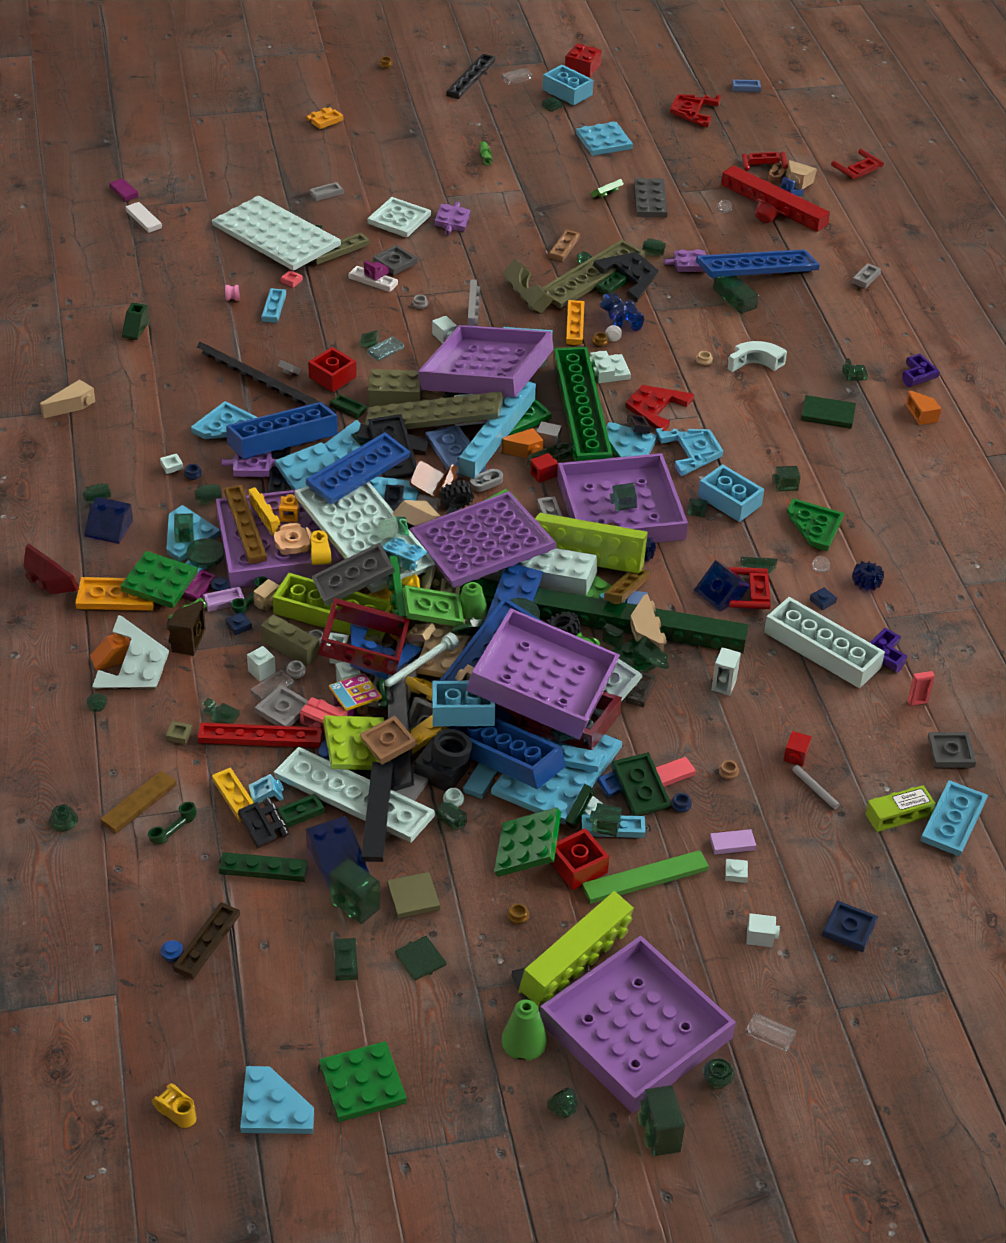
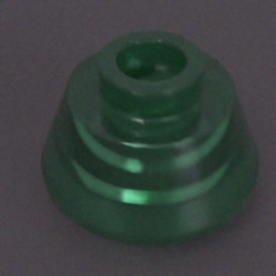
(63, 818)
(718, 1073)
(563, 1102)

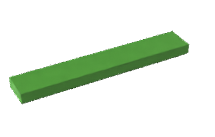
(645, 876)

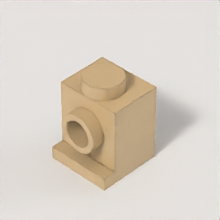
(264, 595)

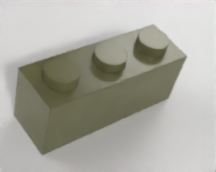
(290, 640)

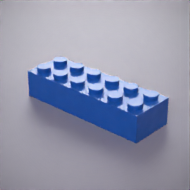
(281, 430)
(515, 752)

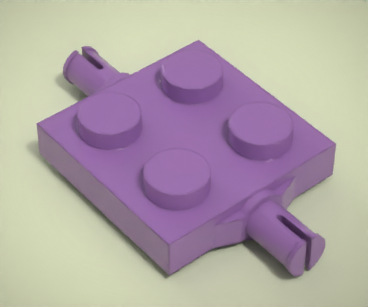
(452, 217)
(685, 261)
(255, 466)

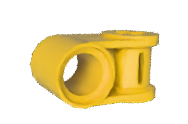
(320, 548)
(173, 1104)

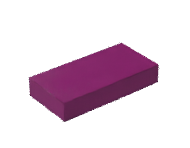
(124, 189)
(200, 585)

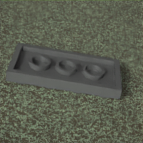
(650, 197)
(353, 573)

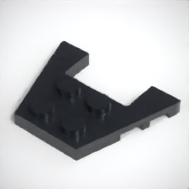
(634, 267)

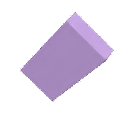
(222, 598)
(732, 841)

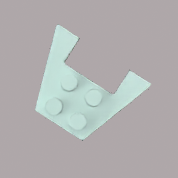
(141, 664)

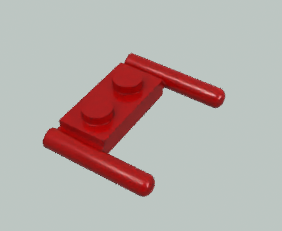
(764, 158)
(860, 168)
(758, 590)

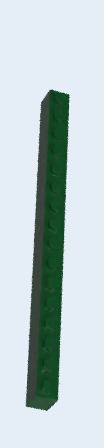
(598, 612)

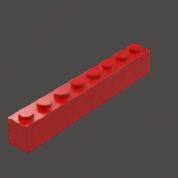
(782, 200)

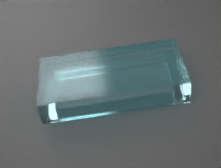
(385, 348)

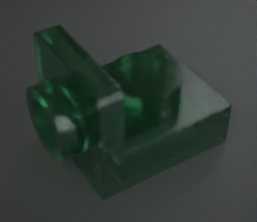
(854, 372)

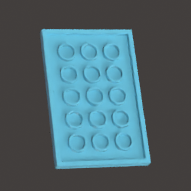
(561, 789)

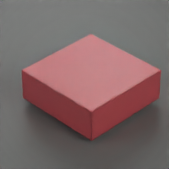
(291, 279)

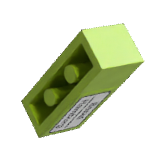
(900, 808)

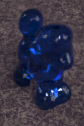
(619, 312)

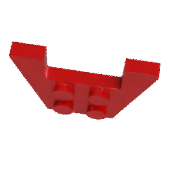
(689, 106)
(651, 400)

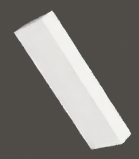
(143, 217)
(385, 283)

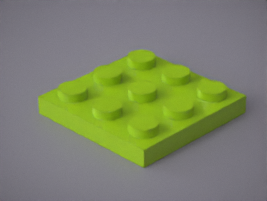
(345, 744)

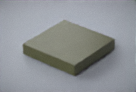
(413, 895)

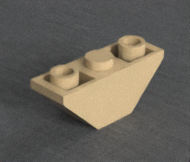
(646, 624)

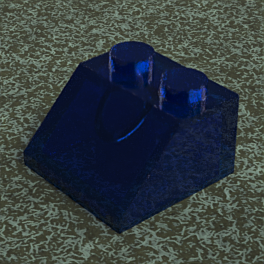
(108, 520)
(721, 586)

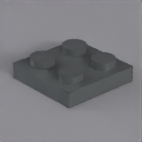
(395, 259)
(951, 750)

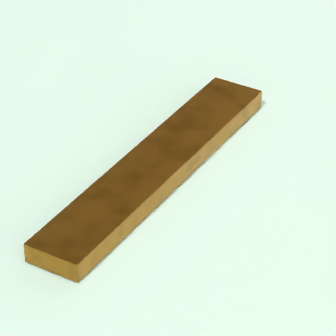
(245, 524)

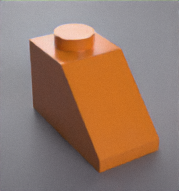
(923, 408)
(522, 443)
(110, 652)

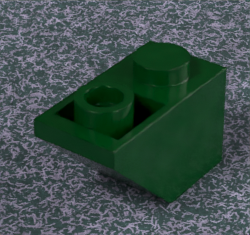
(135, 321)

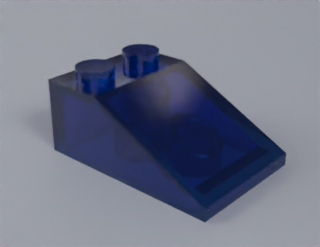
(332, 844)

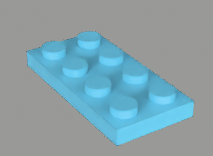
(954, 818)

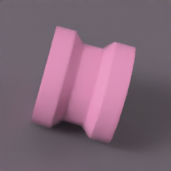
(232, 292)

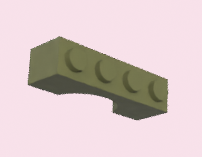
(536, 296)

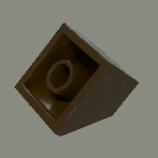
(187, 628)

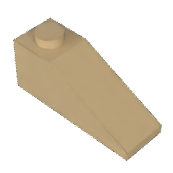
(70, 399)
(416, 512)

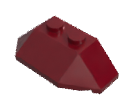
(47, 573)

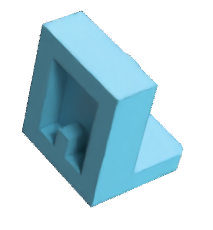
(266, 788)

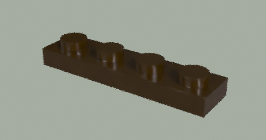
(206, 940)

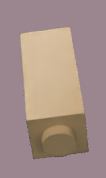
(801, 174)

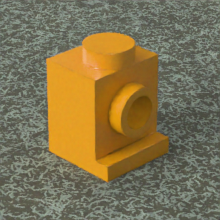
(289, 504)

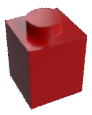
(543, 468)
(797, 748)

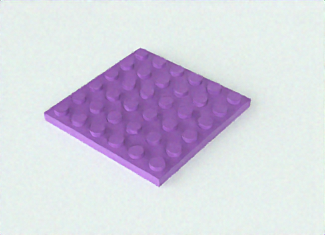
(482, 539)

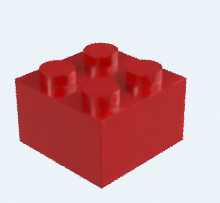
(583, 59)
(332, 369)
(580, 859)

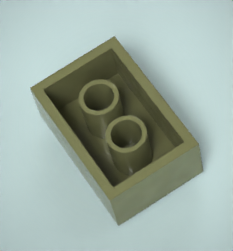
(393, 387)

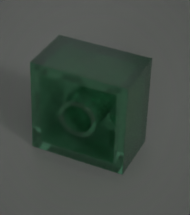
(354, 891)
(661, 1120)

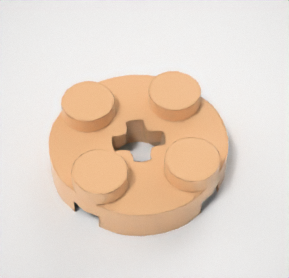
(288, 546)

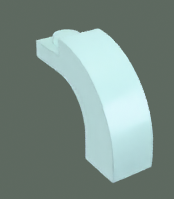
(757, 352)

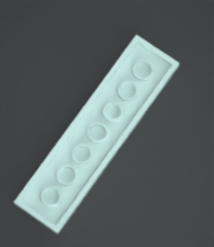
(350, 792)

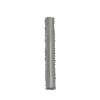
(815, 787)

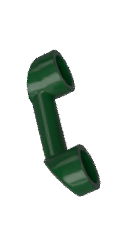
(239, 604)
(188, 813)

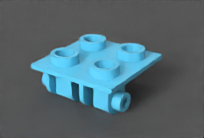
(408, 553)

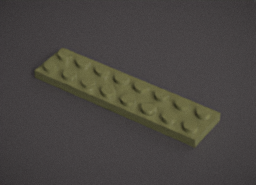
(585, 276)
(443, 410)

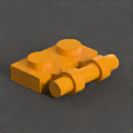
(325, 117)

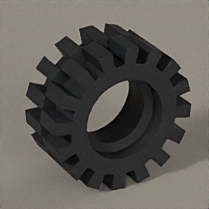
(456, 494)
(566, 622)

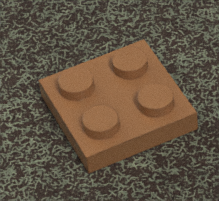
(388, 740)

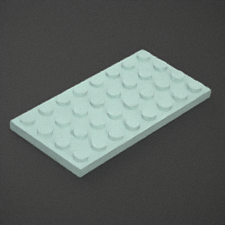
(276, 232)
(354, 526)

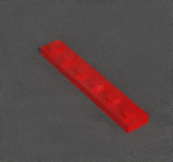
(260, 735)

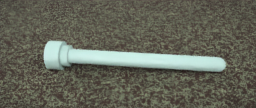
(448, 642)

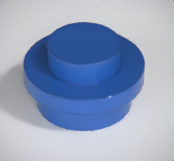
(171, 950)

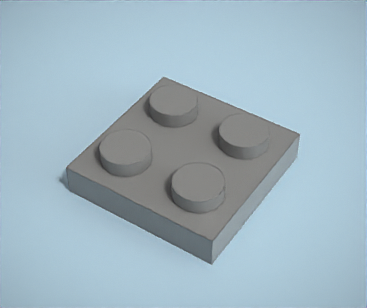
(281, 707)

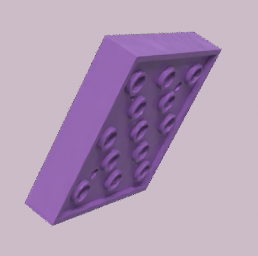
(486, 360)
(658, 510)
(277, 566)
(543, 673)
(636, 1022)

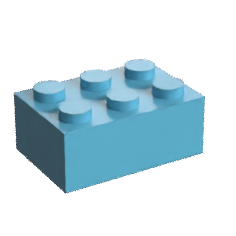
(567, 84)
(731, 493)
(459, 707)

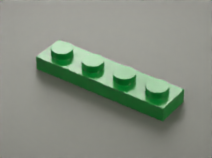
(395, 585)

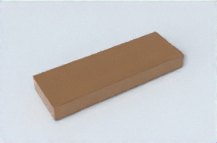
(564, 245)

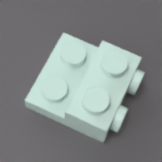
(609, 368)

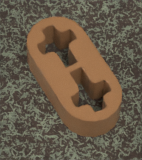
(777, 173)

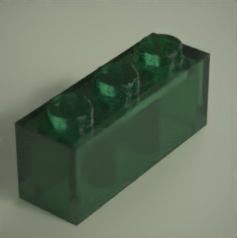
(736, 293)

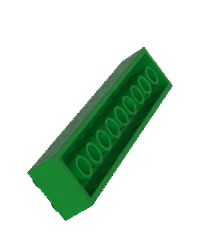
(581, 404)

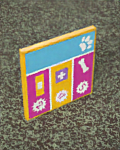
(355, 692)

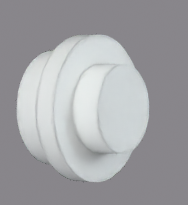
(613, 333)

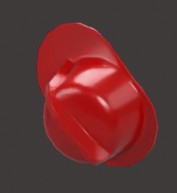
(766, 212)

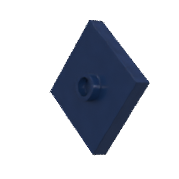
(850, 926)

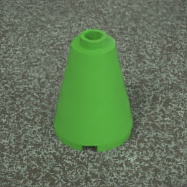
(473, 602)
(524, 1032)

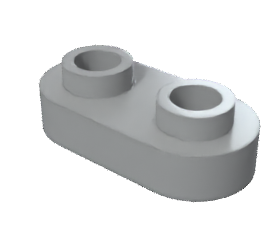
(486, 480)

